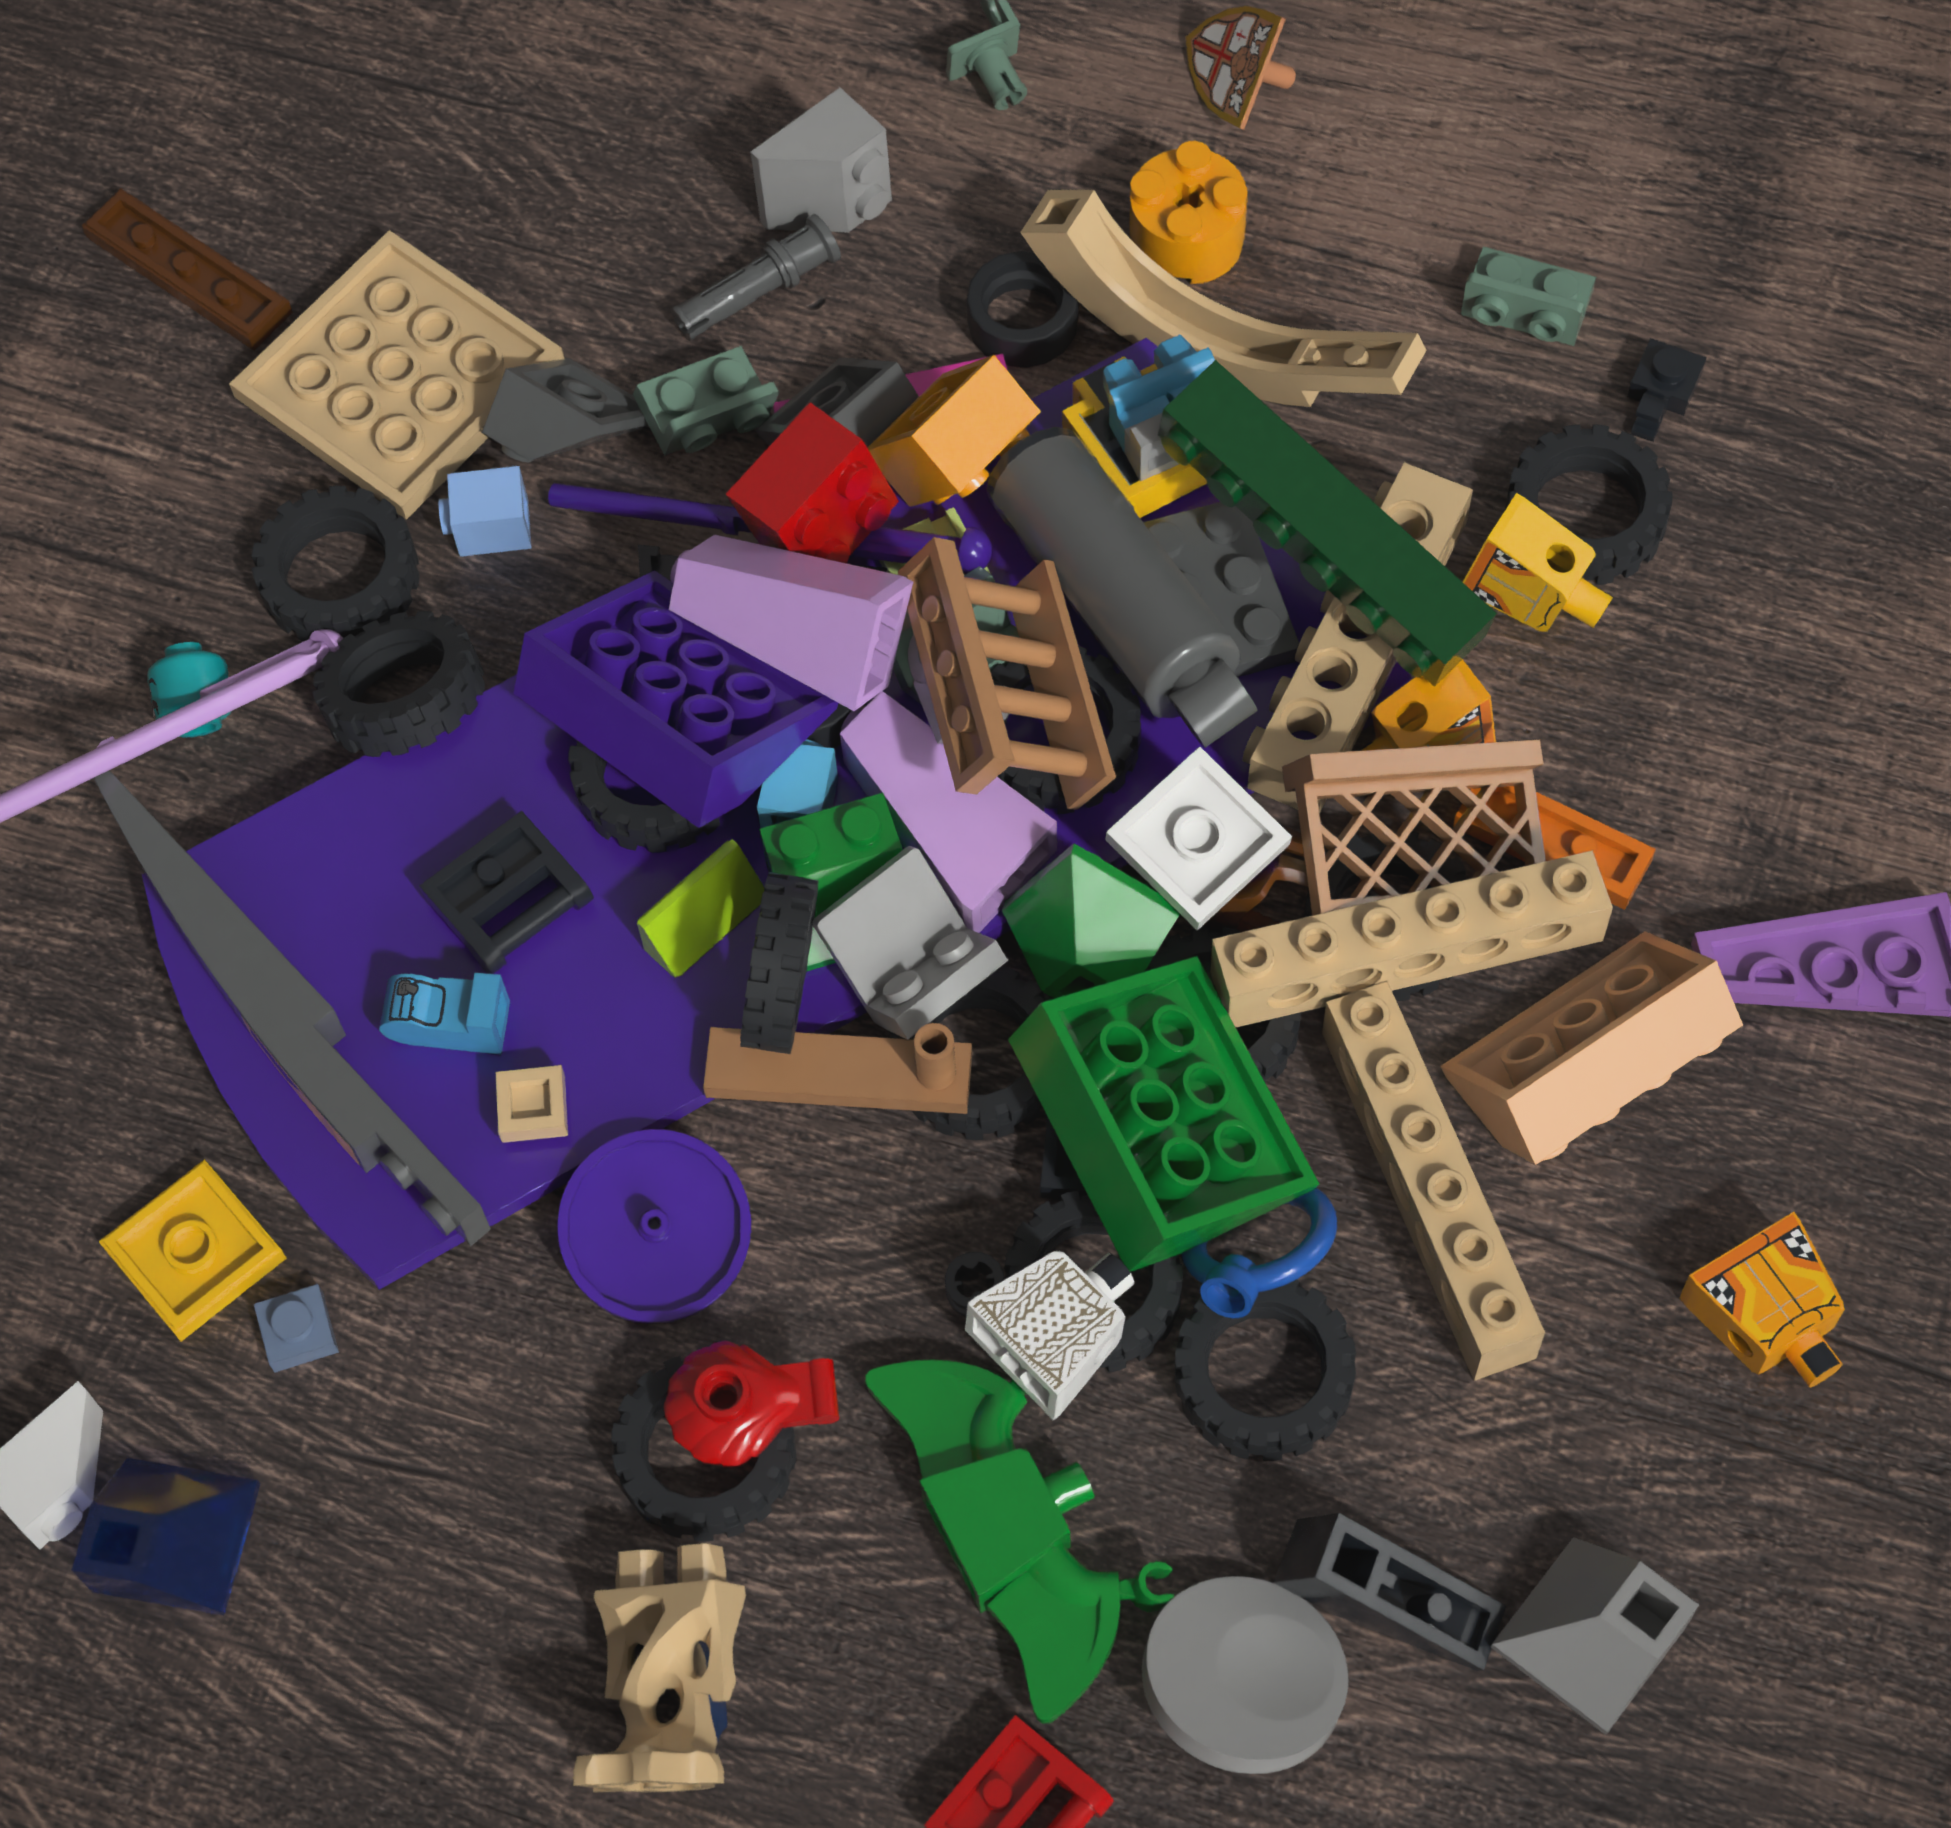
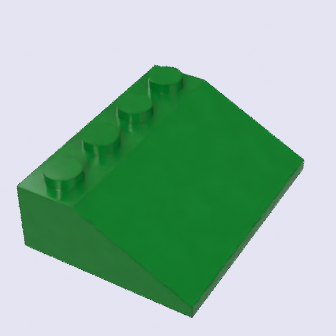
(1161, 1110)

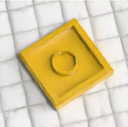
(192, 1250)

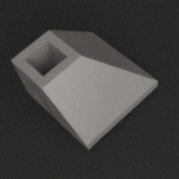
(1595, 1630)

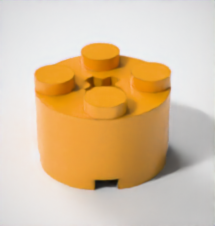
(1189, 212)

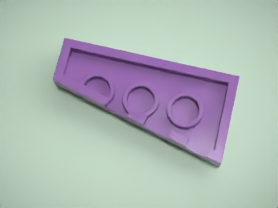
(1842, 959)

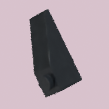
(1388, 1590)

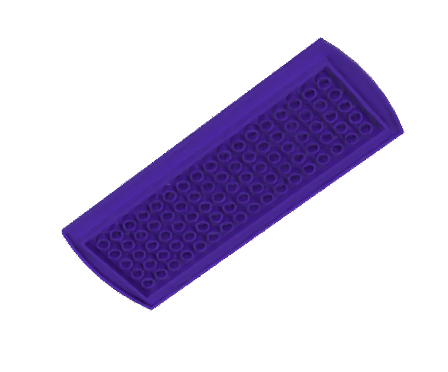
(341, 899)

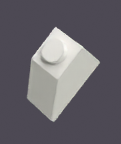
(52, 1467)

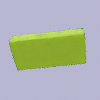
(701, 909)

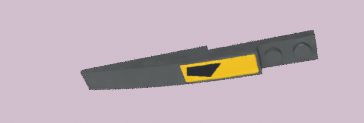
(288, 1019)

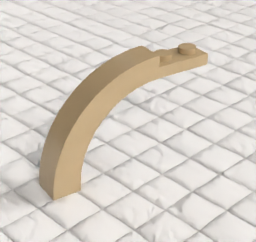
(1142, 300)

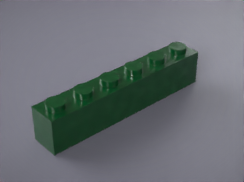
(1324, 524)

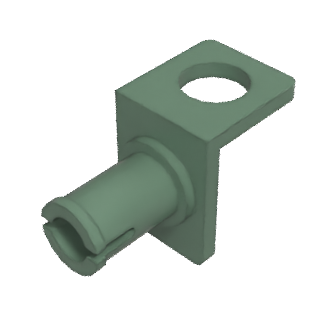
(988, 55)

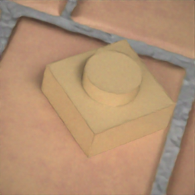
(531, 1104)

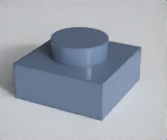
(296, 1328)

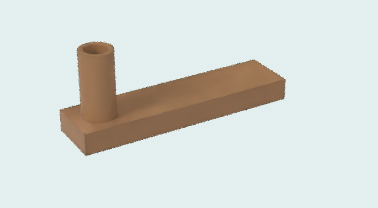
(845, 1071)

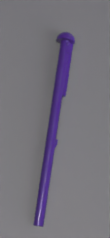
(882, 544)

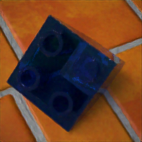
(166, 1535)

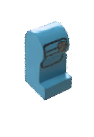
(446, 1012)

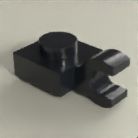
(1663, 383)

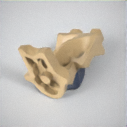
(686, 1648)

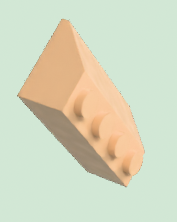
(1594, 1045)

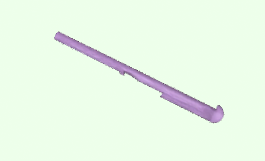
(214, 702)

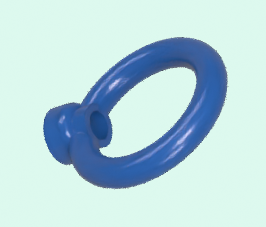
(1234, 1283)

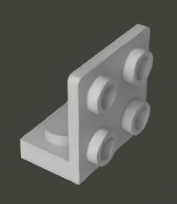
(905, 945)

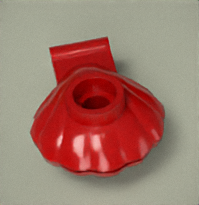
(735, 1402)

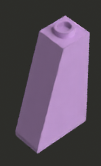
(796, 612)
(974, 843)

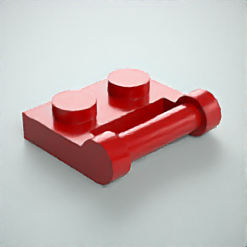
(1014, 1780)

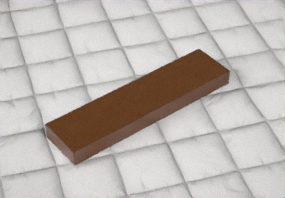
(187, 269)

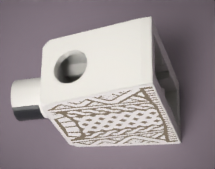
(1052, 1325)

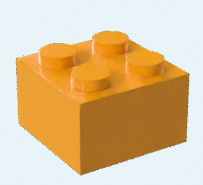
(954, 433)

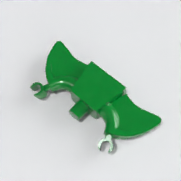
(1009, 1525)

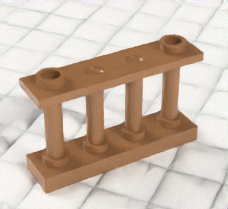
(962, 686)

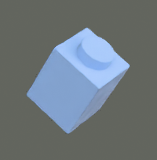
(486, 511)

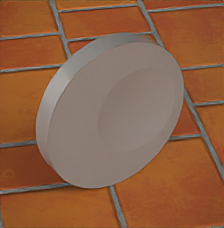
(1244, 1675)

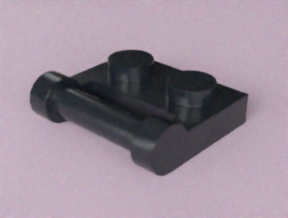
(494, 877)

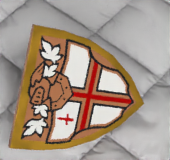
(1233, 57)

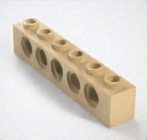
(1434, 515)
(1411, 938)
(1432, 1182)

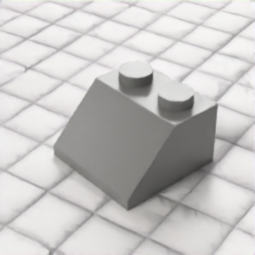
(824, 165)

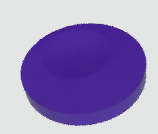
(654, 1226)

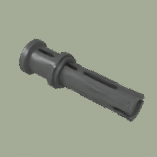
(777, 266)

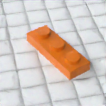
(1568, 833)

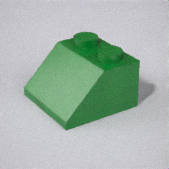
(835, 848)

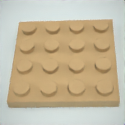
(391, 372)

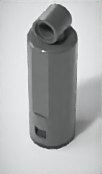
(1121, 582)

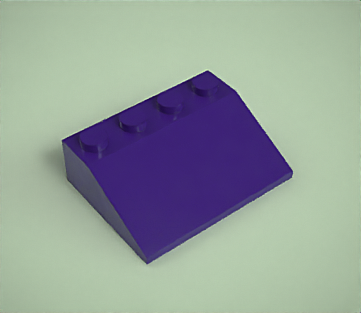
(666, 699)

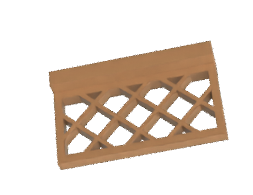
(1401, 774)

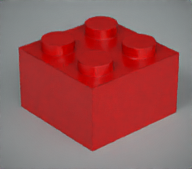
(814, 490)

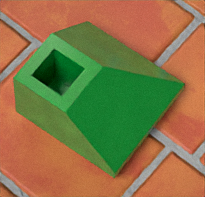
(1086, 923)

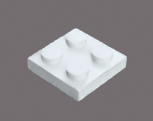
(1198, 838)

